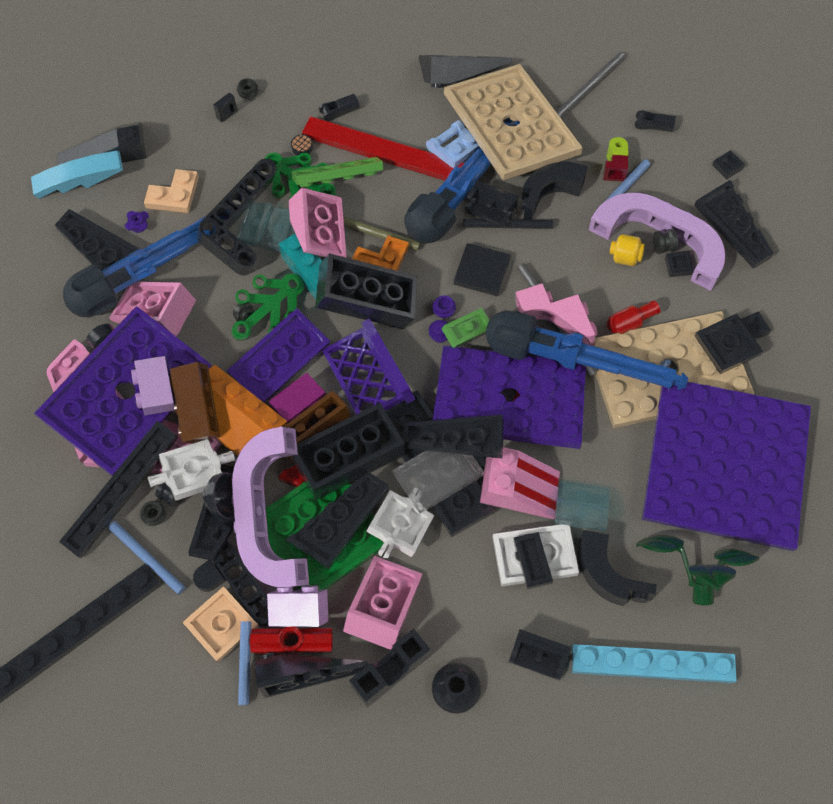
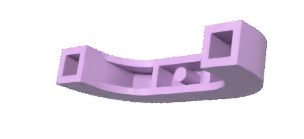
(664, 216)
(250, 509)

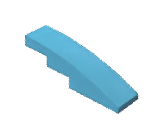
(81, 171)

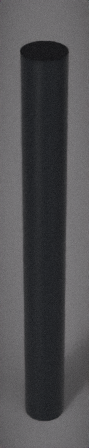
(514, 223)

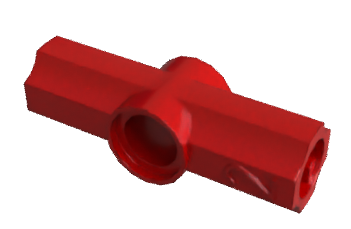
(273, 640)

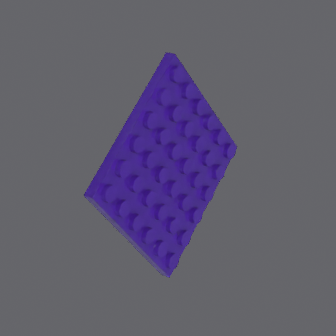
(728, 464)

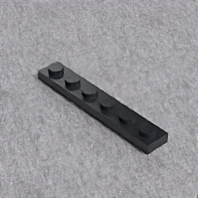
(118, 490)

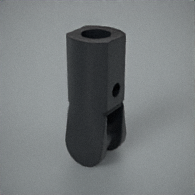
(339, 107)
(654, 121)

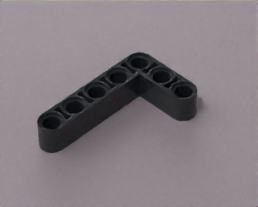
(226, 207)

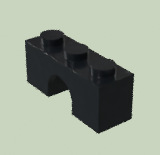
(380, 677)

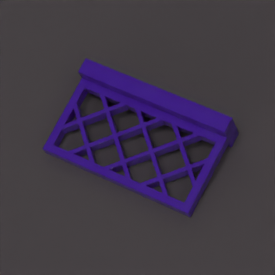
(382, 357)

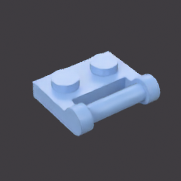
(456, 151)

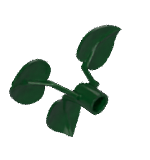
(707, 576)

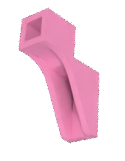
(567, 314)

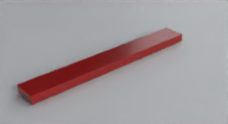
(374, 146)

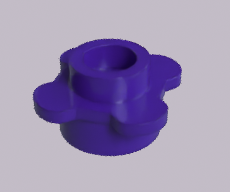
(138, 226)

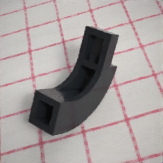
(552, 178)
(603, 578)

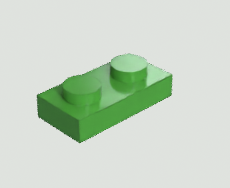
(466, 328)

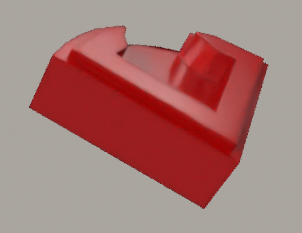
(291, 476)

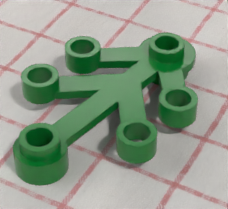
(282, 167)
(270, 303)

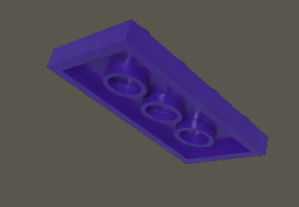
(279, 356)

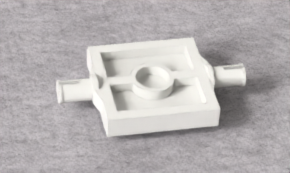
(189, 468)
(399, 525)

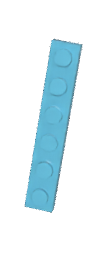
(653, 663)

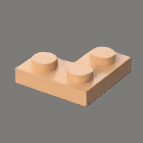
(173, 198)

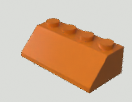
(239, 412)

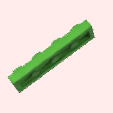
(327, 173)

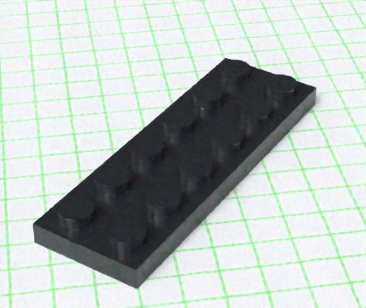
(464, 506)

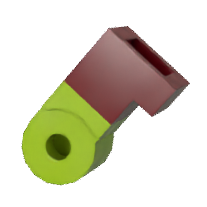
(617, 164)

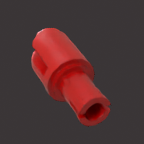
(632, 317)

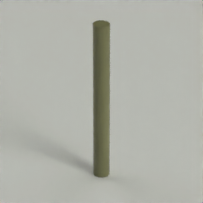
(377, 232)

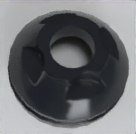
(219, 495)
(456, 702)

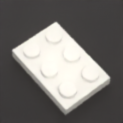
(557, 547)

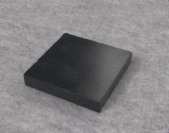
(482, 269)
(728, 343)

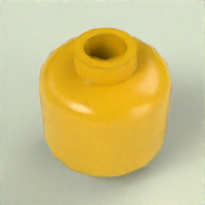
(627, 250)

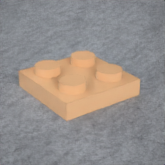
(218, 624)

